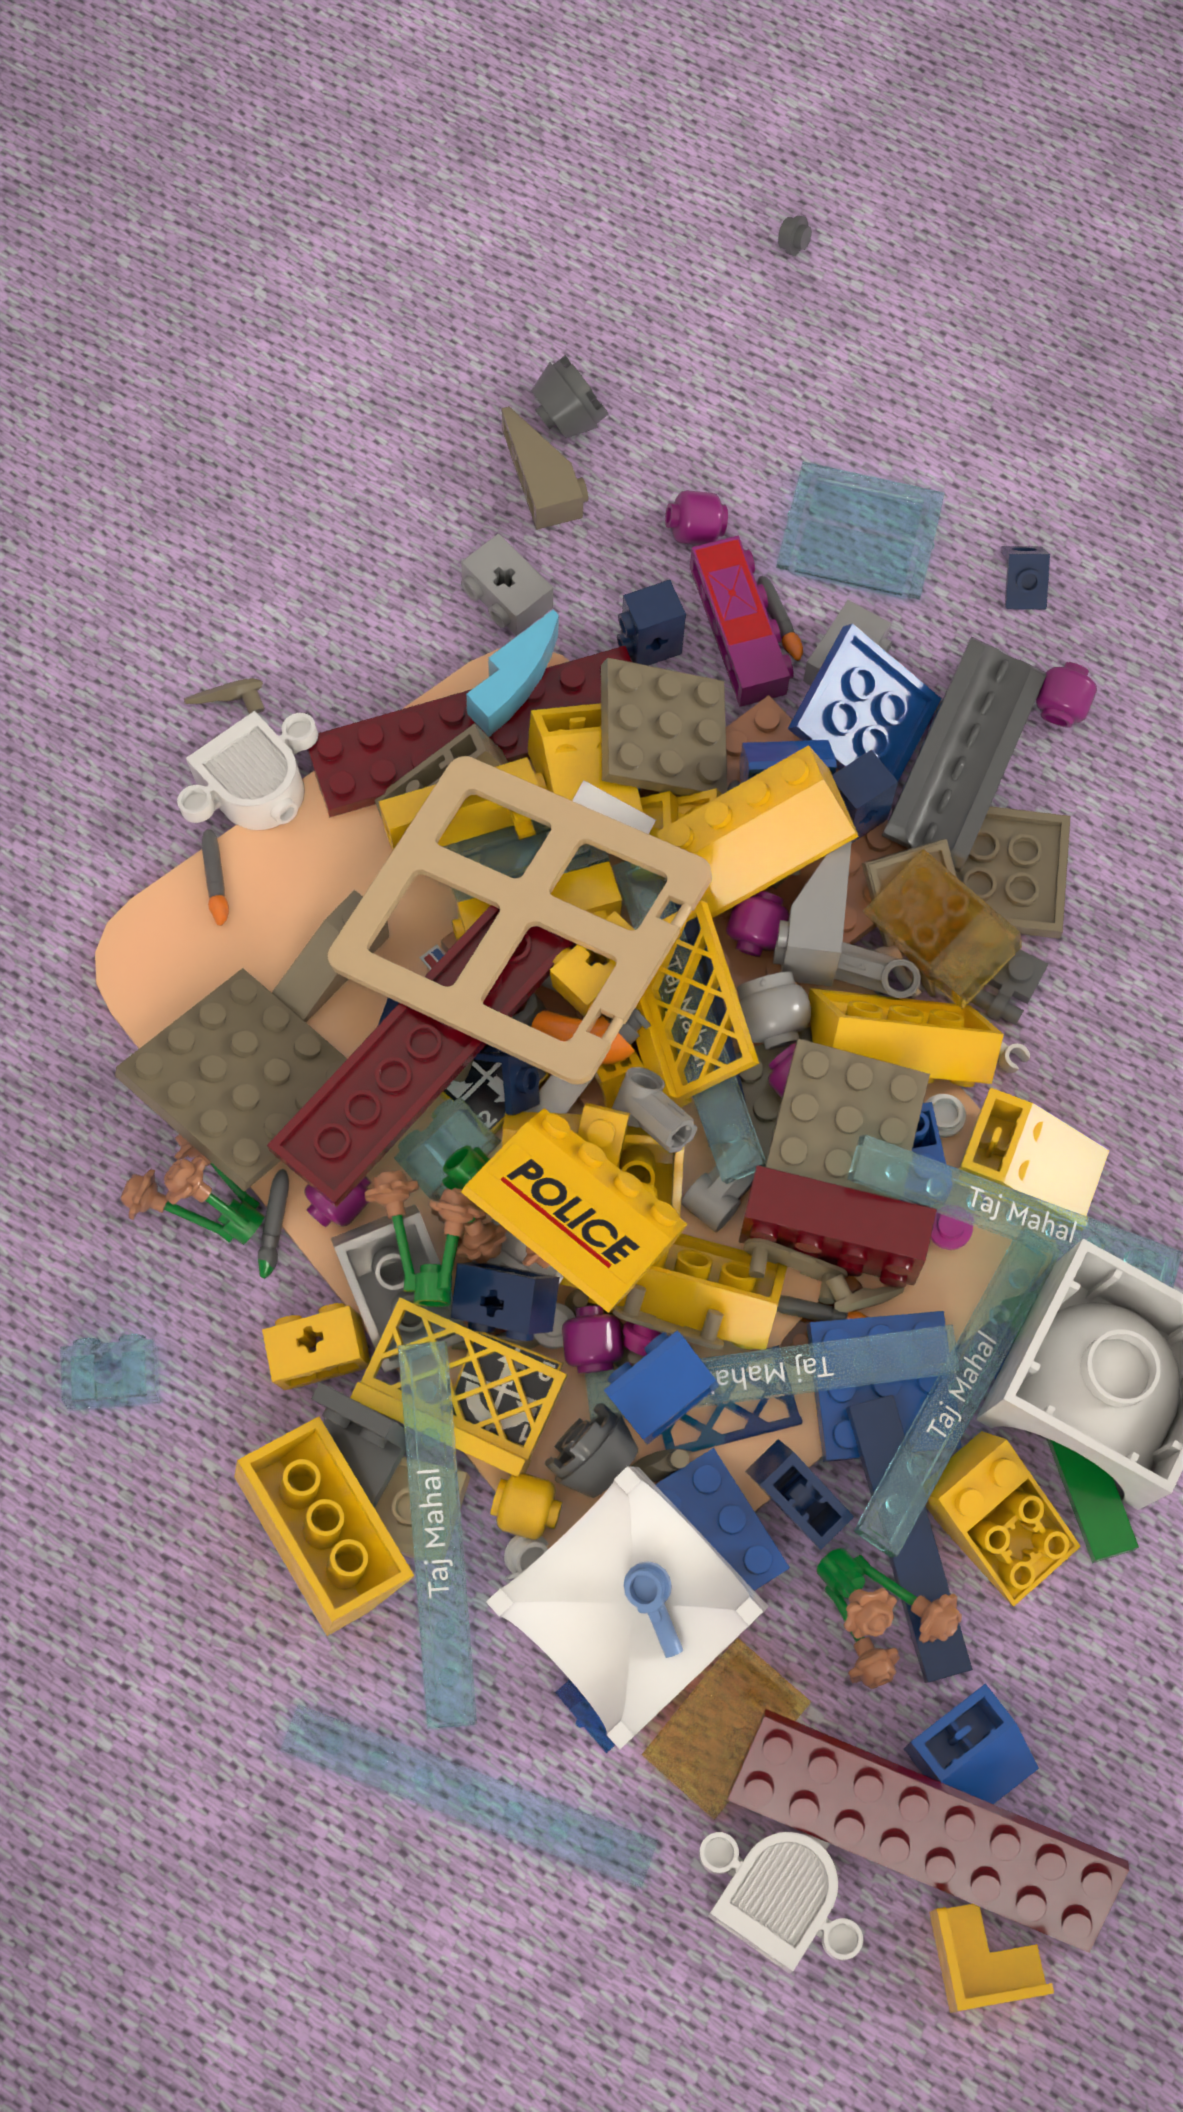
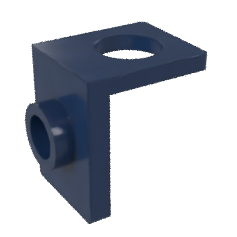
(1026, 577)
(519, 1080)

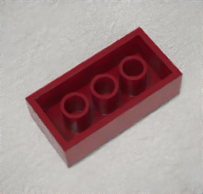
(840, 1225)

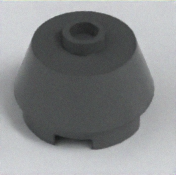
(567, 399)
(593, 1452)

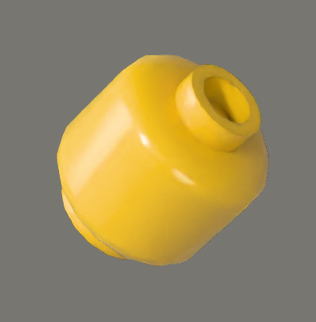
(526, 1506)

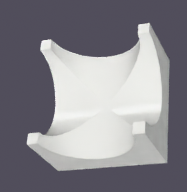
(583, 1621)

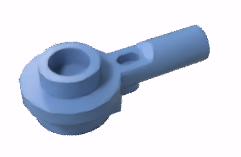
(648, 1589)

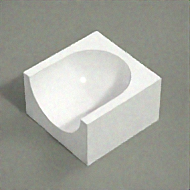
(1101, 1371)

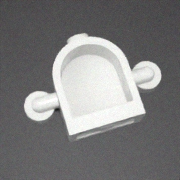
(250, 773)
(780, 1897)

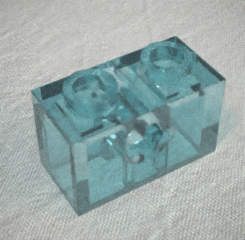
(131, 1384)

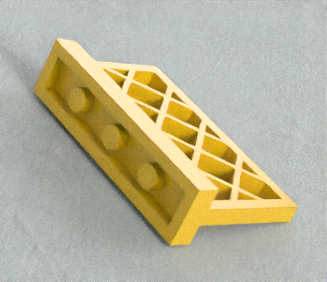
(657, 1043)
(468, 1436)

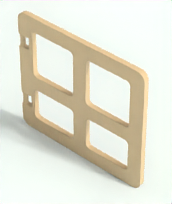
(522, 905)

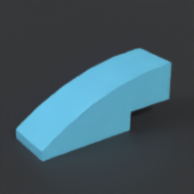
(513, 674)

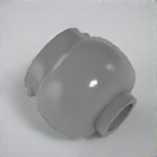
(774, 1009)

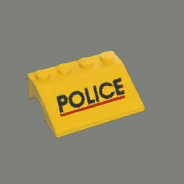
(575, 1208)

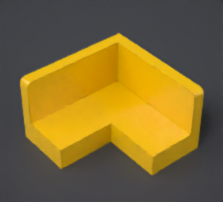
(972, 1973)

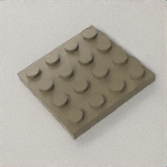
(232, 1075)

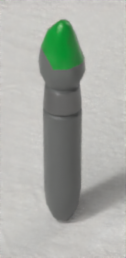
(268, 1254)

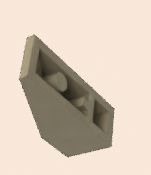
(544, 474)
(470, 743)
(311, 978)

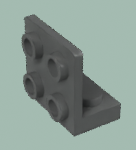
(365, 1438)

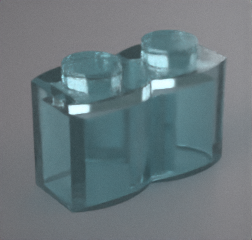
(426, 1151)

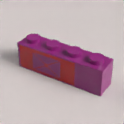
(740, 620)

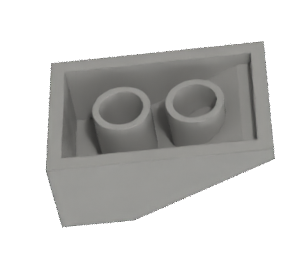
(813, 934)
(377, 1277)

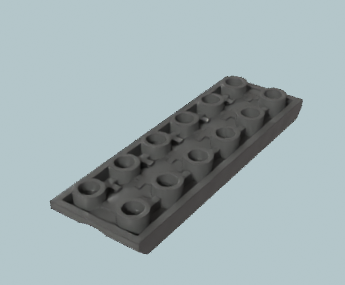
(965, 751)

